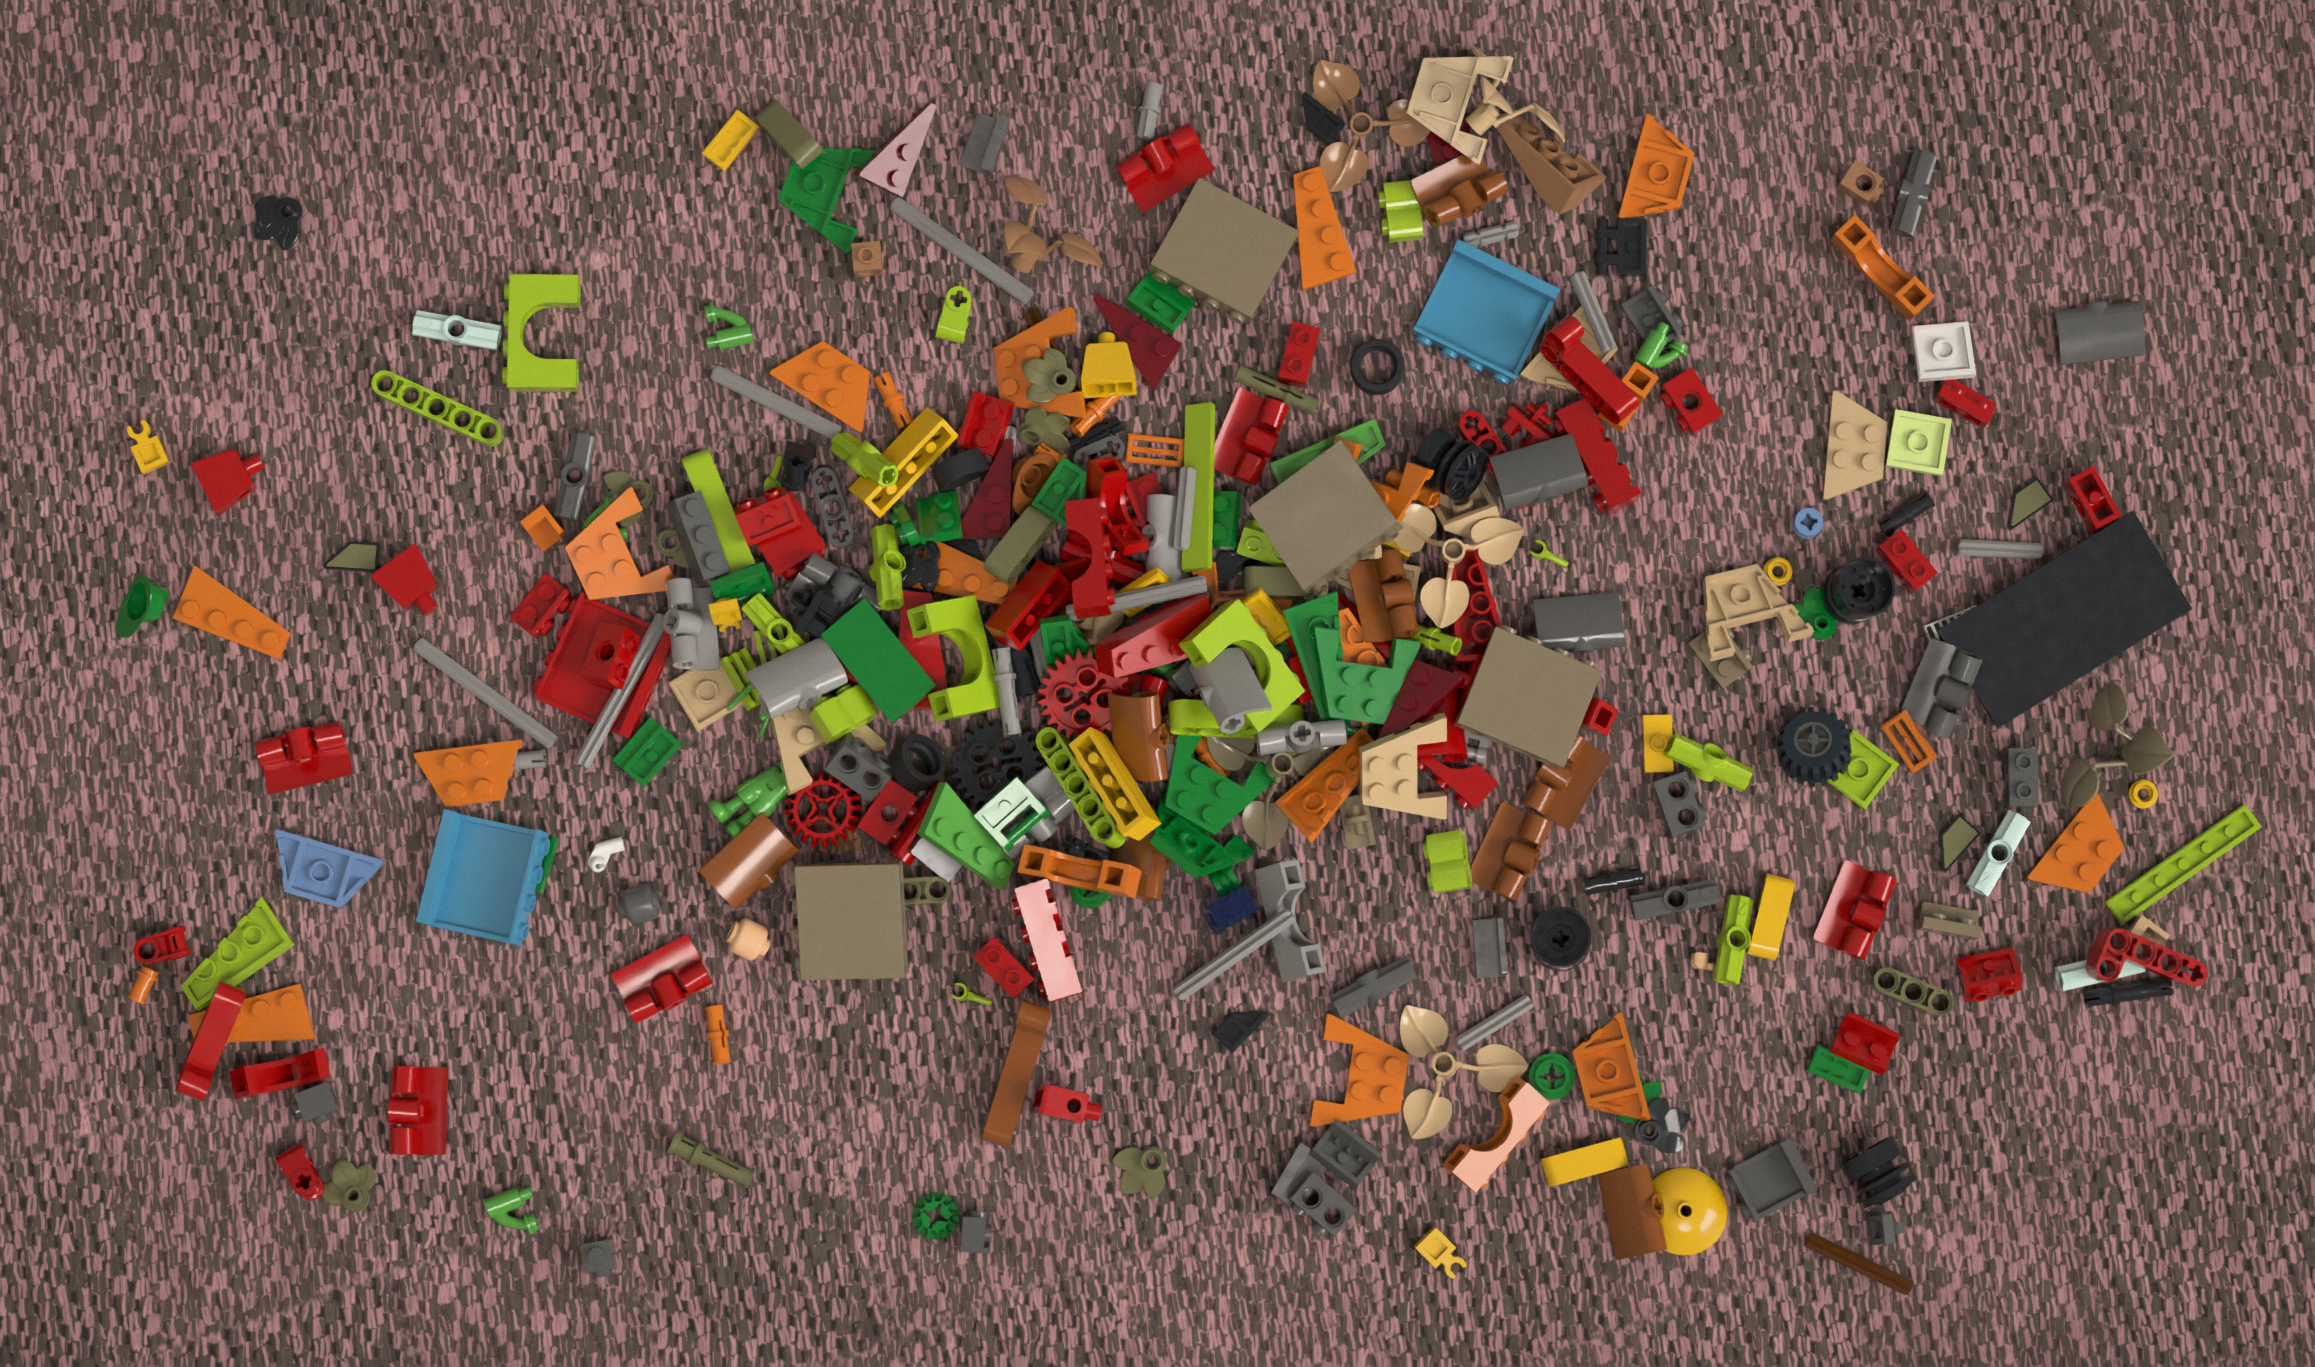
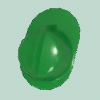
(140, 605)

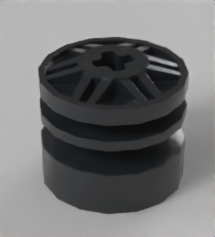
(1455, 461)
(1872, 587)
(1572, 926)
(1878, 1172)

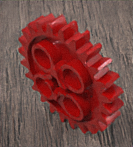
(1067, 675)

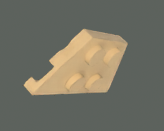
(1543, 372)
(1853, 447)

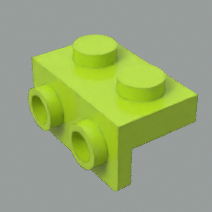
(1257, 545)

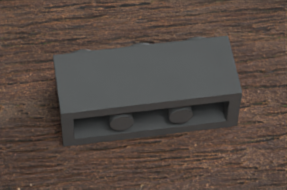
(698, 537)

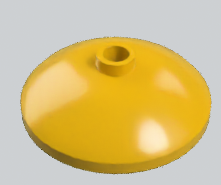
(1707, 1206)

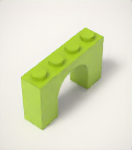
(526, 296)
(963, 624)
(1235, 626)

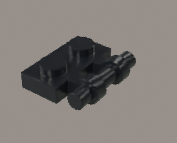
(1630, 247)

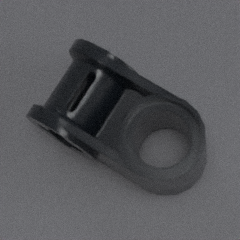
(797, 465)

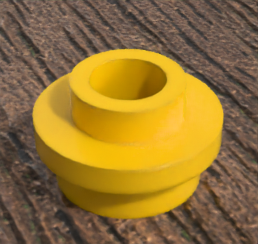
(1784, 565)
(2151, 790)

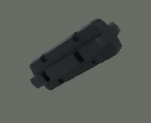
(1096, 433)

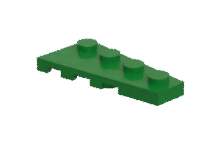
(1299, 619)

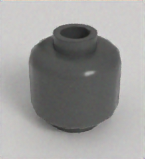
(640, 904)

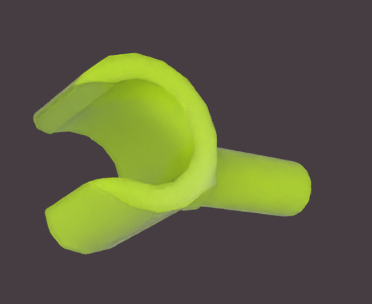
(771, 481)
(1548, 555)
(971, 996)

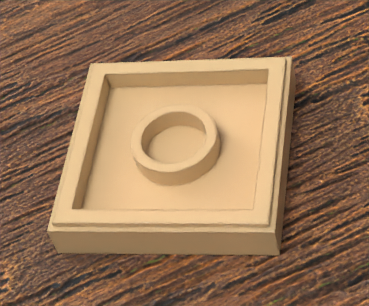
(704, 695)

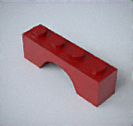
(1091, 590)
(1468, 784)

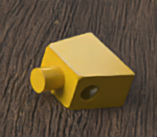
(1108, 369)

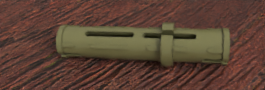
(1277, 390)

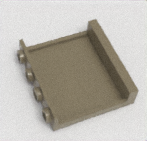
(1223, 252)
(1325, 518)
(1528, 697)
(850, 920)

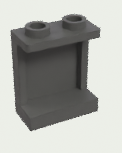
(1770, 1180)

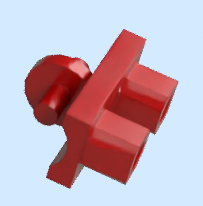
(1518, 417)

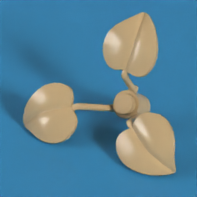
(1487, 114)
(1447, 599)
(1424, 1031)

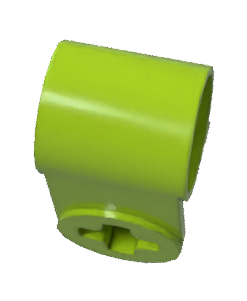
(954, 319)

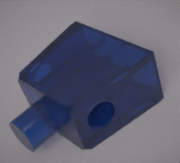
(1231, 910)

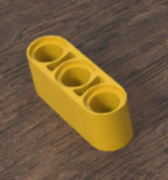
(1771, 917)
(1584, 1162)

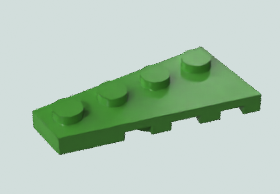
(1366, 434)
(962, 837)

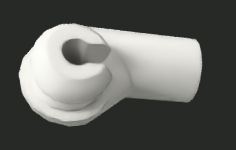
(602, 852)

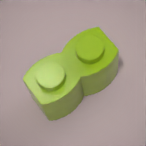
(1402, 212)
(842, 713)
(1448, 861)

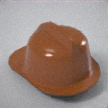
(1029, 477)

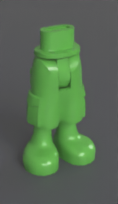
(758, 793)

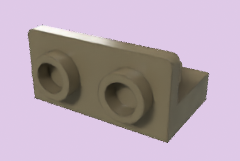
(1726, 669)
(1949, 921)

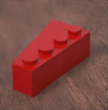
(1604, 474)
(1152, 639)
(924, 649)

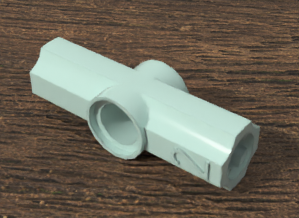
(439, 327)
(2007, 837)
(2075, 975)

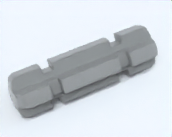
(1492, 234)

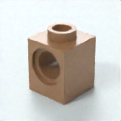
(1856, 172)
(867, 259)

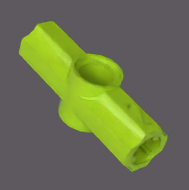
(864, 459)
(887, 567)
(767, 618)
(1708, 762)
(1735, 921)

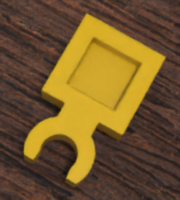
(149, 451)
(725, 613)
(1438, 1250)

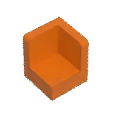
(543, 528)

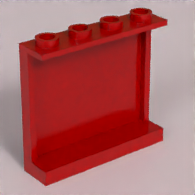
(570, 692)

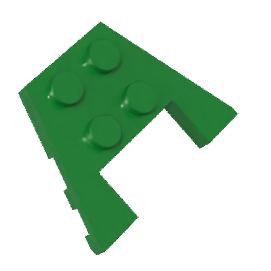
(817, 188)
(1360, 690)
(1205, 795)
(1193, 848)

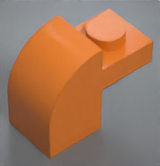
(1640, 382)

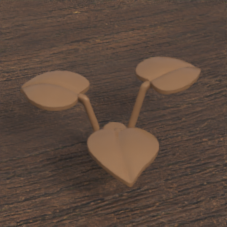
(1343, 164)
(1030, 247)

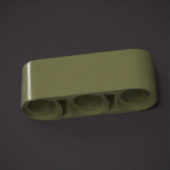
(788, 134)
(1019, 545)
(1277, 583)
(923, 887)
(1926, 992)

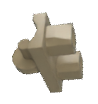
(1356, 823)

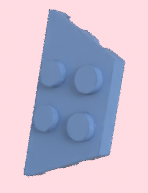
(322, 870)

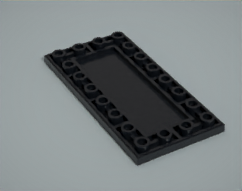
(2067, 618)

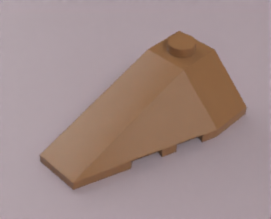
(1554, 174)

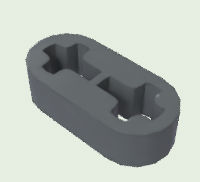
(1096, 448)

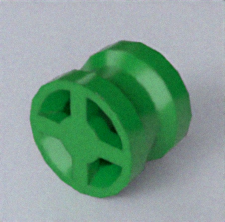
(1224, 881)

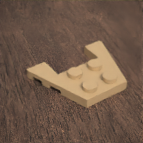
(1444, 92)
(1741, 599)
(798, 735)
(1390, 771)

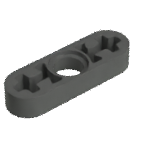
(833, 485)

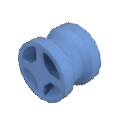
(1804, 527)

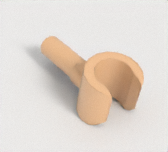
(1700, 961)

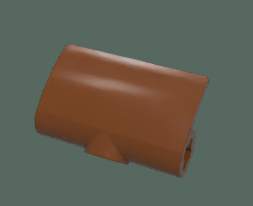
(1457, 190)
(1384, 598)
(1140, 734)
(1564, 791)
(1509, 851)
(1148, 860)
(749, 861)
(1633, 1211)

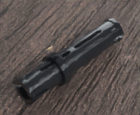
(2128, 992)

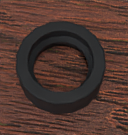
(1378, 388)
(959, 469)
(927, 751)

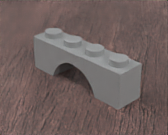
(1279, 889)

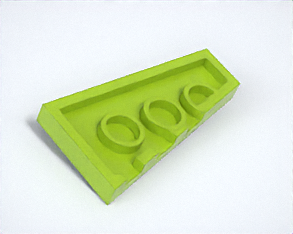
(246, 950)

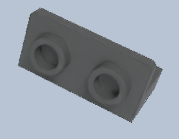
(1648, 310)
(1345, 1153)

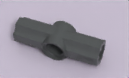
(1913, 193)
(578, 459)
(1656, 902)
(1372, 987)

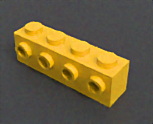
(912, 454)
(1114, 784)

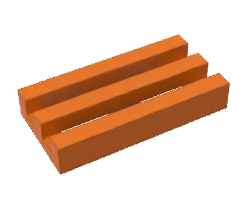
(1151, 461)
(1918, 736)

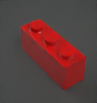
(1028, 602)

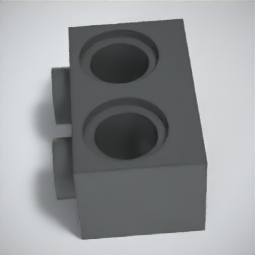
(855, 772)
(2021, 778)
(1672, 806)
(1325, 1198)

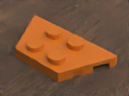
(1657, 173)
(829, 382)
(470, 772)
(2081, 851)
(1610, 1072)

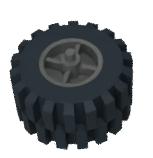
(1814, 747)

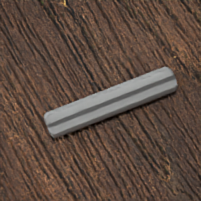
(1593, 311)
(1184, 508)
(2000, 549)
(1494, 1022)

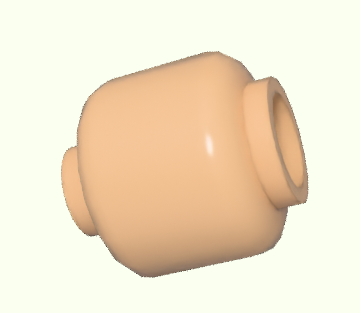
(748, 939)

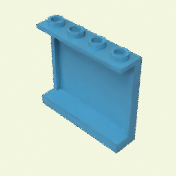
(1485, 313)
(483, 878)

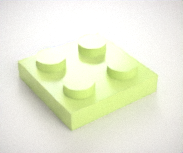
(1918, 442)

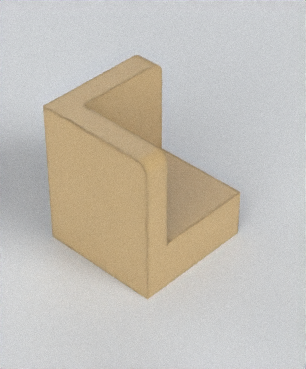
(2148, 930)

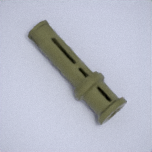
(697, 1153)

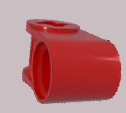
(164, 946)
(298, 1170)

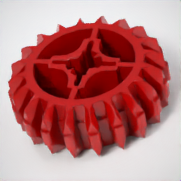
(812, 818)

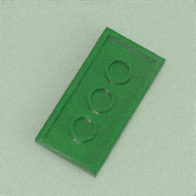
(878, 661)

